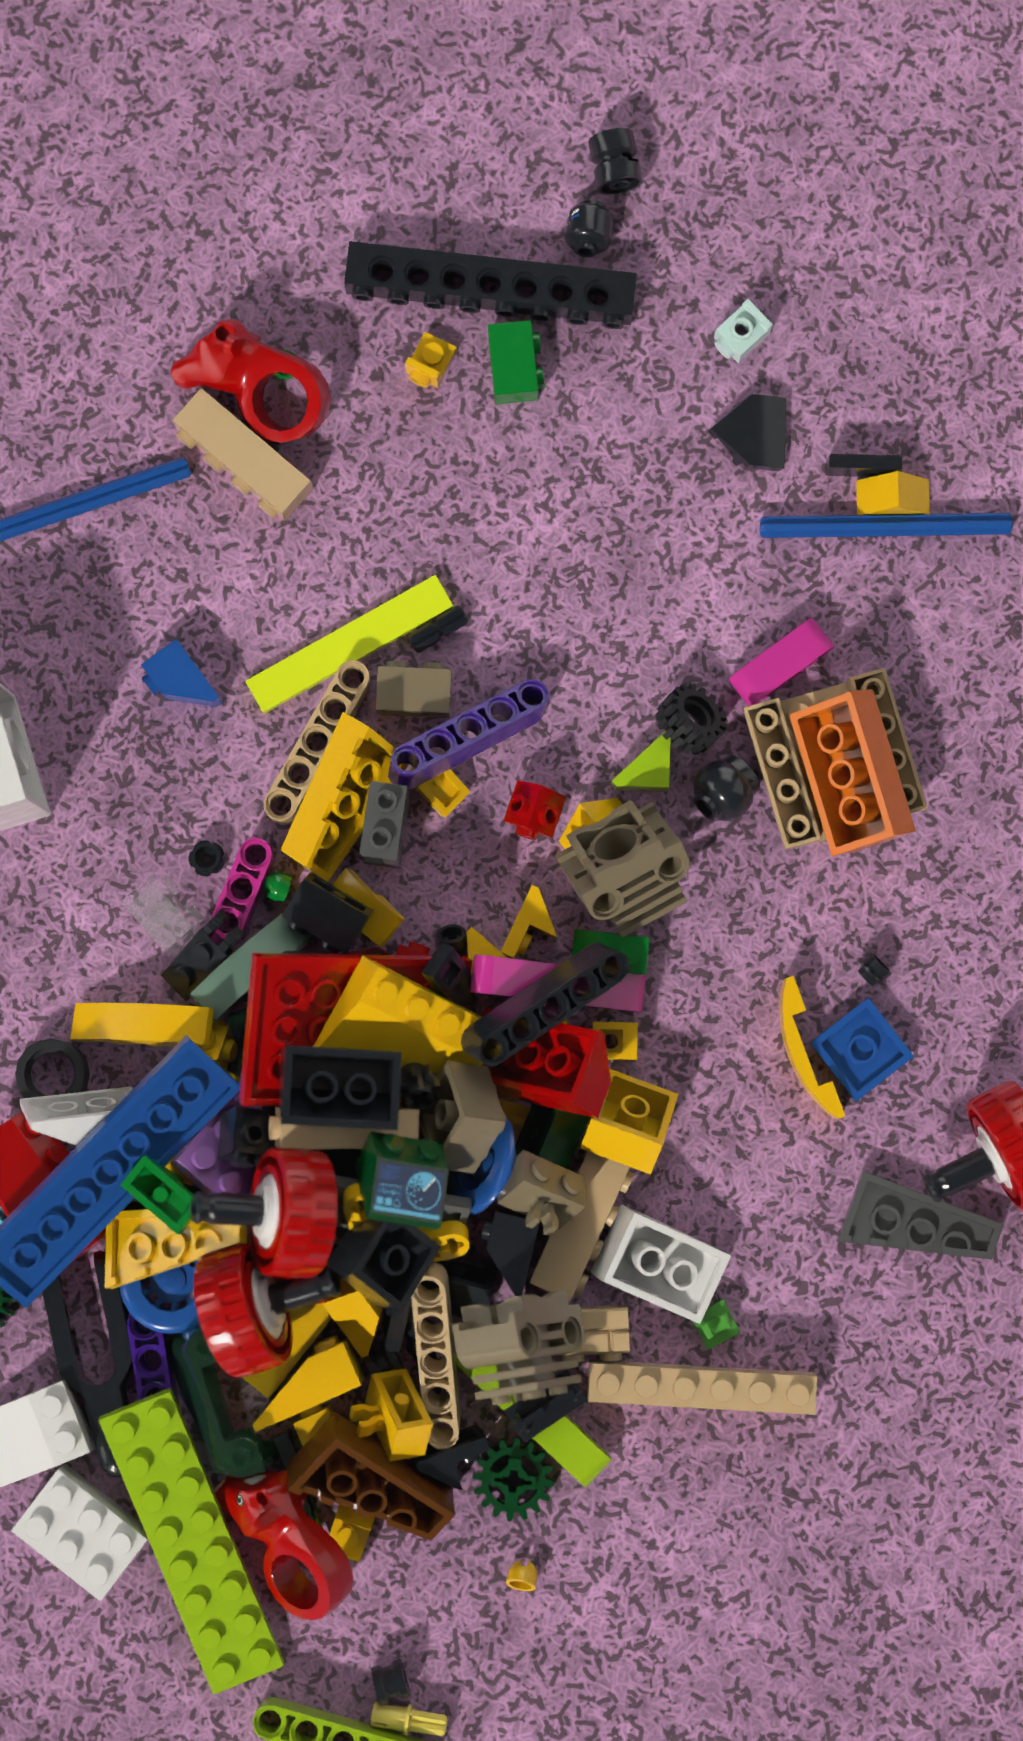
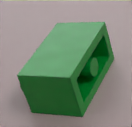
(513, 362)

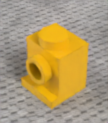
(626, 1039)

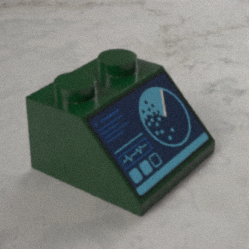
(402, 1180)

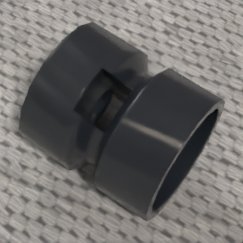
(614, 155)

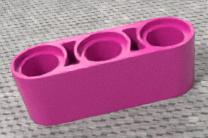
(781, 662)
(242, 871)

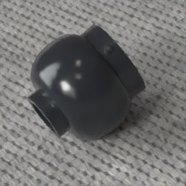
(725, 789)

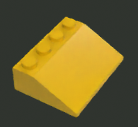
(397, 1015)

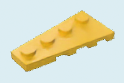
(145, 1246)

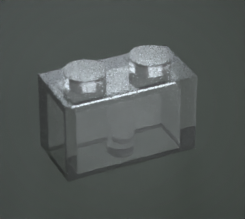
(164, 914)

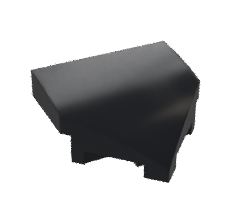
(755, 432)

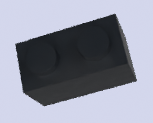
(327, 914)

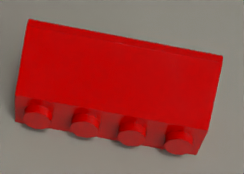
(558, 1071)
(25, 1162)

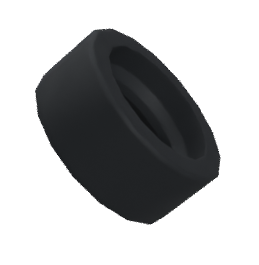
(39, 1048)

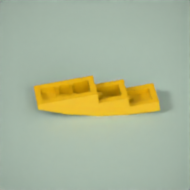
(141, 1023)

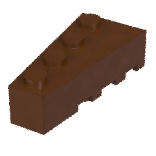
(359, 1476)

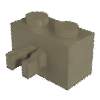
(543, 1192)

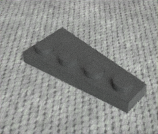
(906, 1219)

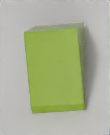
(648, 771)

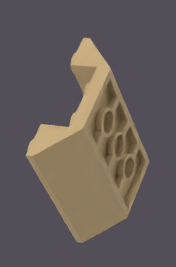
(783, 764)

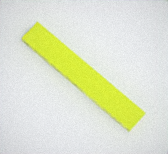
(349, 643)

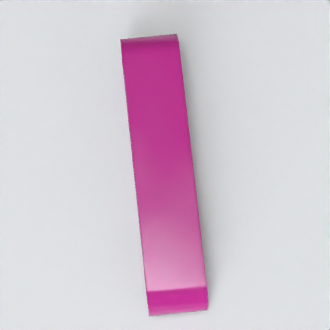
(509, 976)

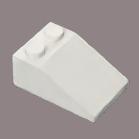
(71, 1115)
(660, 1264)
(42, 1432)

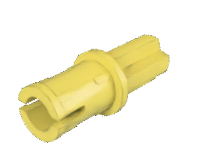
(407, 1720)

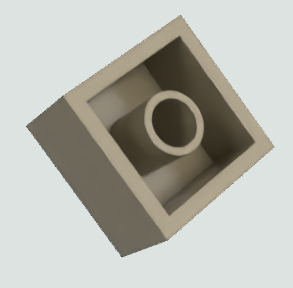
(464, 1115)

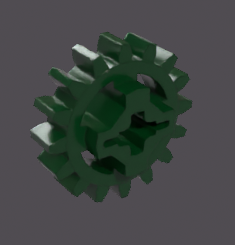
(531, 1479)

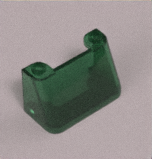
(219, 1445)

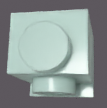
(739, 346)

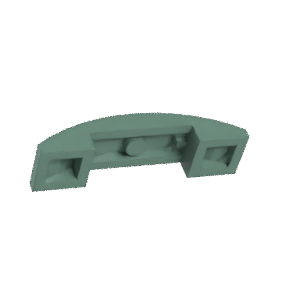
(231, 979)

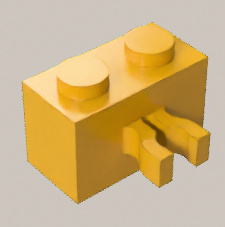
(395, 1414)

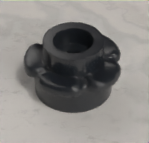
(204, 848)
(874, 970)

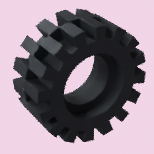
(675, 719)

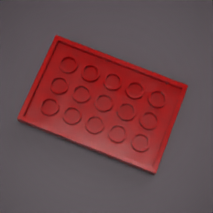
(291, 1004)

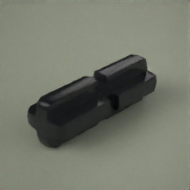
(432, 633)

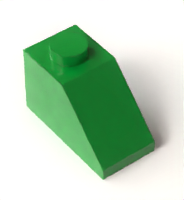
(633, 946)

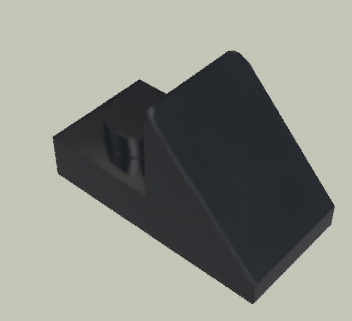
(441, 1463)

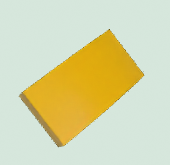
(383, 920)

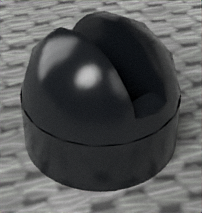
(453, 932)

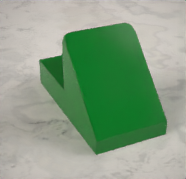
(160, 1193)

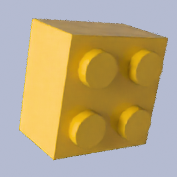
(631, 1122)

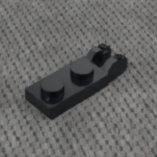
(201, 956)

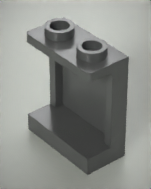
(385, 824)

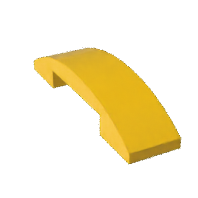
(823, 1094)

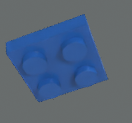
(861, 1049)

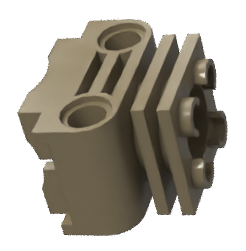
(626, 867)
(520, 1341)

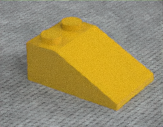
(324, 1375)

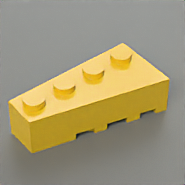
(337, 797)

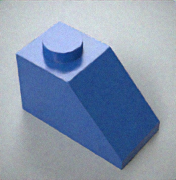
(178, 677)

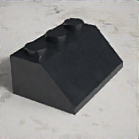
(339, 1087)

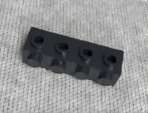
(246, 1139)

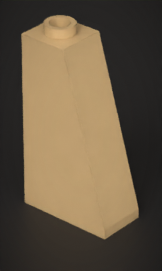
(336, 1137)

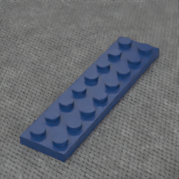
(85, 1187)

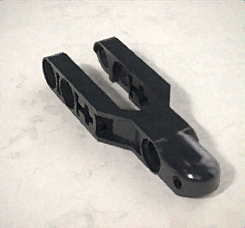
(102, 1397)

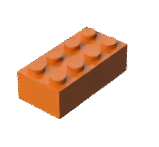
(852, 772)

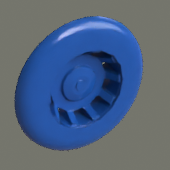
(491, 1174)
(169, 1287)

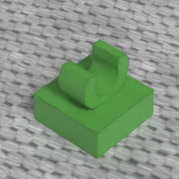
(716, 1325)

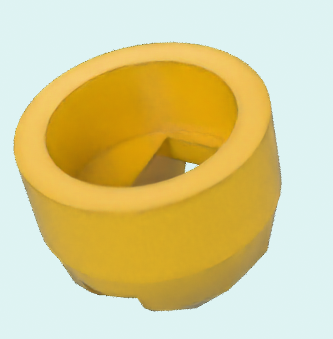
(522, 1577)

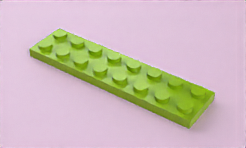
(191, 1540)

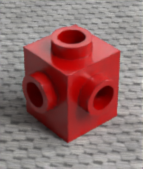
(534, 810)

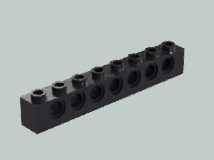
(474, 270)

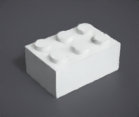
(81, 1531)

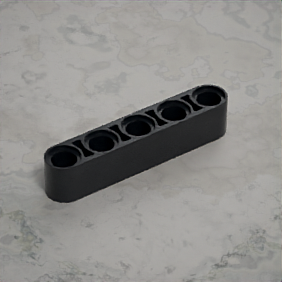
(529, 1009)

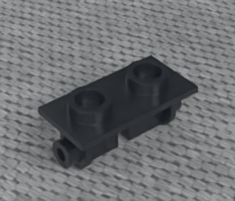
(537, 1414)

